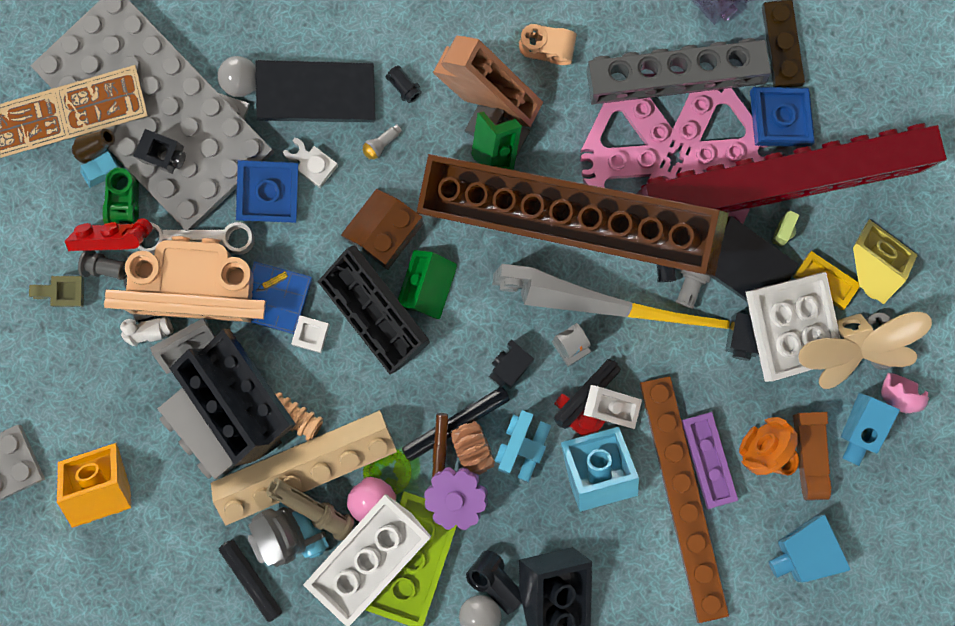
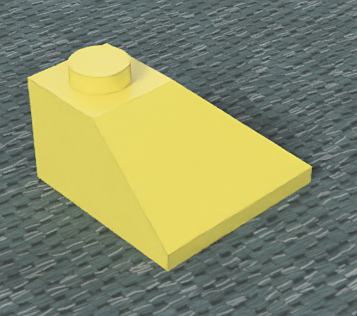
(881, 262)

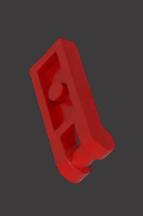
(108, 236)

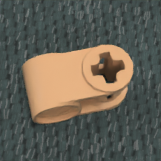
(551, 45)

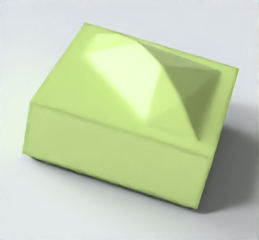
(786, 229)

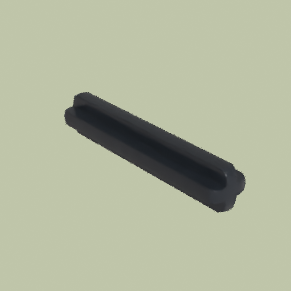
(577, 403)
(250, 580)

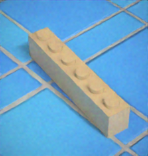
(303, 466)

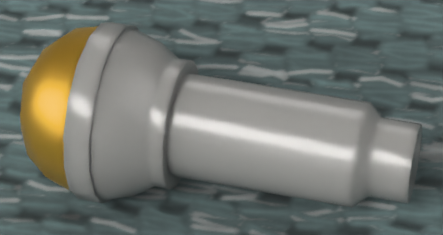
(373, 148)

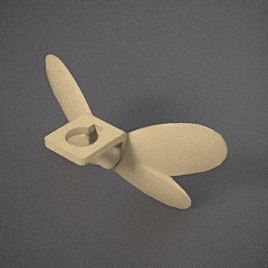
(880, 346)

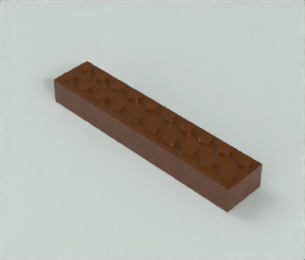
(574, 214)

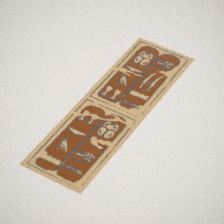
(70, 111)

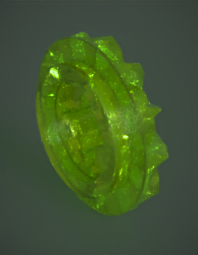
(402, 470)

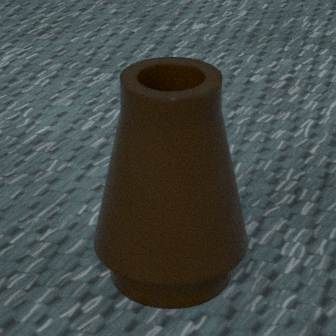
(92, 145)

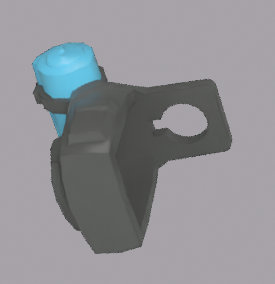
(283, 534)

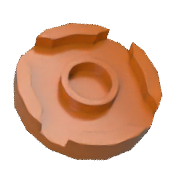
(770, 448)

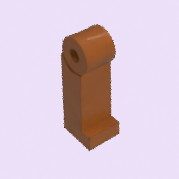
(813, 455)

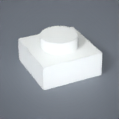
(310, 334)

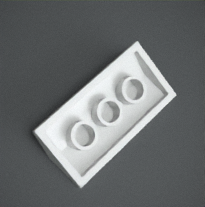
(367, 560)

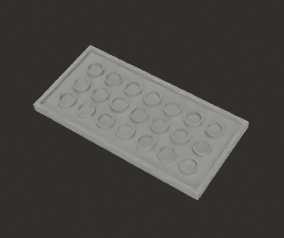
(176, 102)

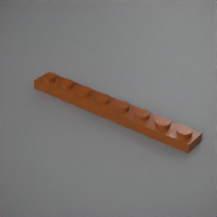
(684, 500)

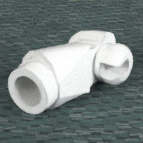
(146, 330)

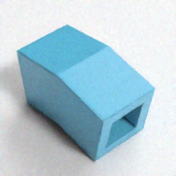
(97, 169)

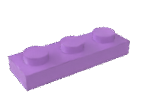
(709, 460)

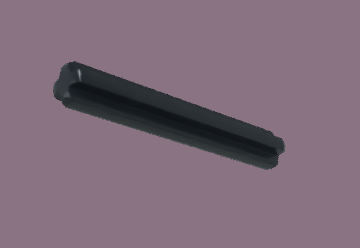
(468, 415)

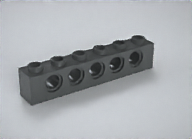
(751, 54)

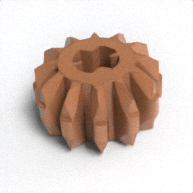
(472, 448)

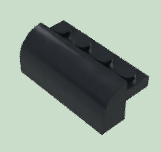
(233, 398)

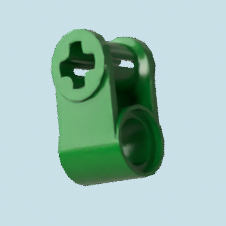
(121, 205)

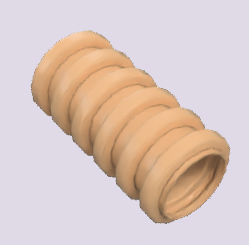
(305, 422)

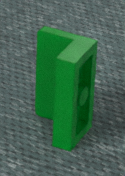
(495, 143)
(427, 283)

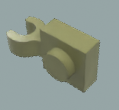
(63, 291)

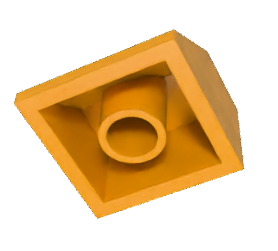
(93, 486)

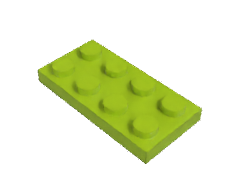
(413, 588)

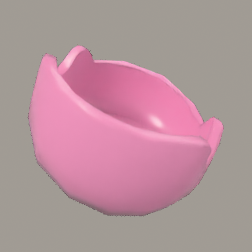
(903, 394)
(367, 495)

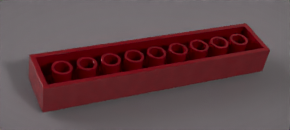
(805, 171)

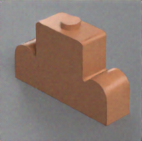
(485, 80)

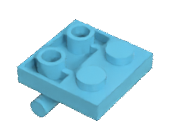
(519, 445)

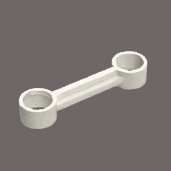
(198, 235)

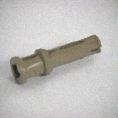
(321, 514)

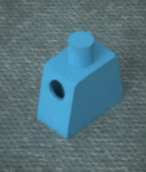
(868, 414)
(810, 552)

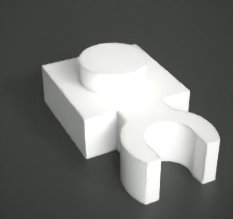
(313, 165)

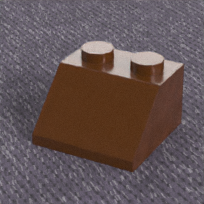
(383, 228)

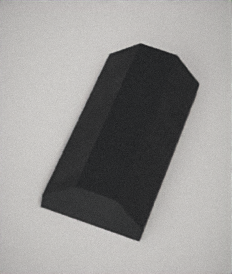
(373, 310)

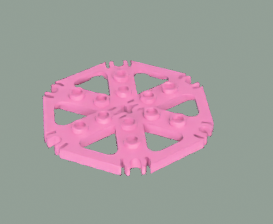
(658, 135)

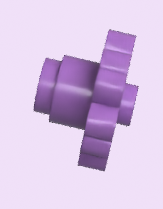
(456, 498)

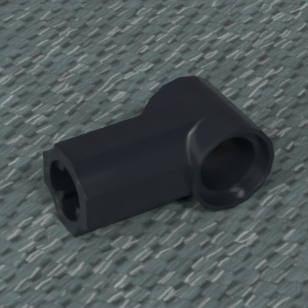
(489, 577)

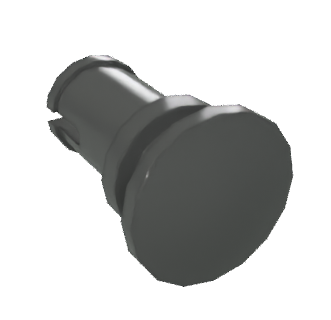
(96, 264)

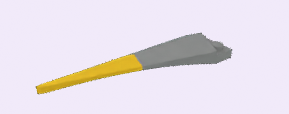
(551, 292)

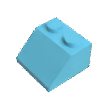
(600, 469)

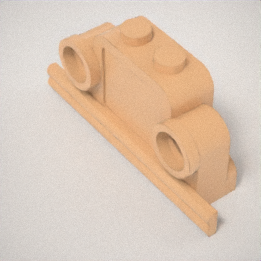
(188, 282)

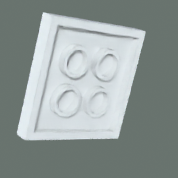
(787, 319)

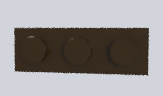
(783, 44)

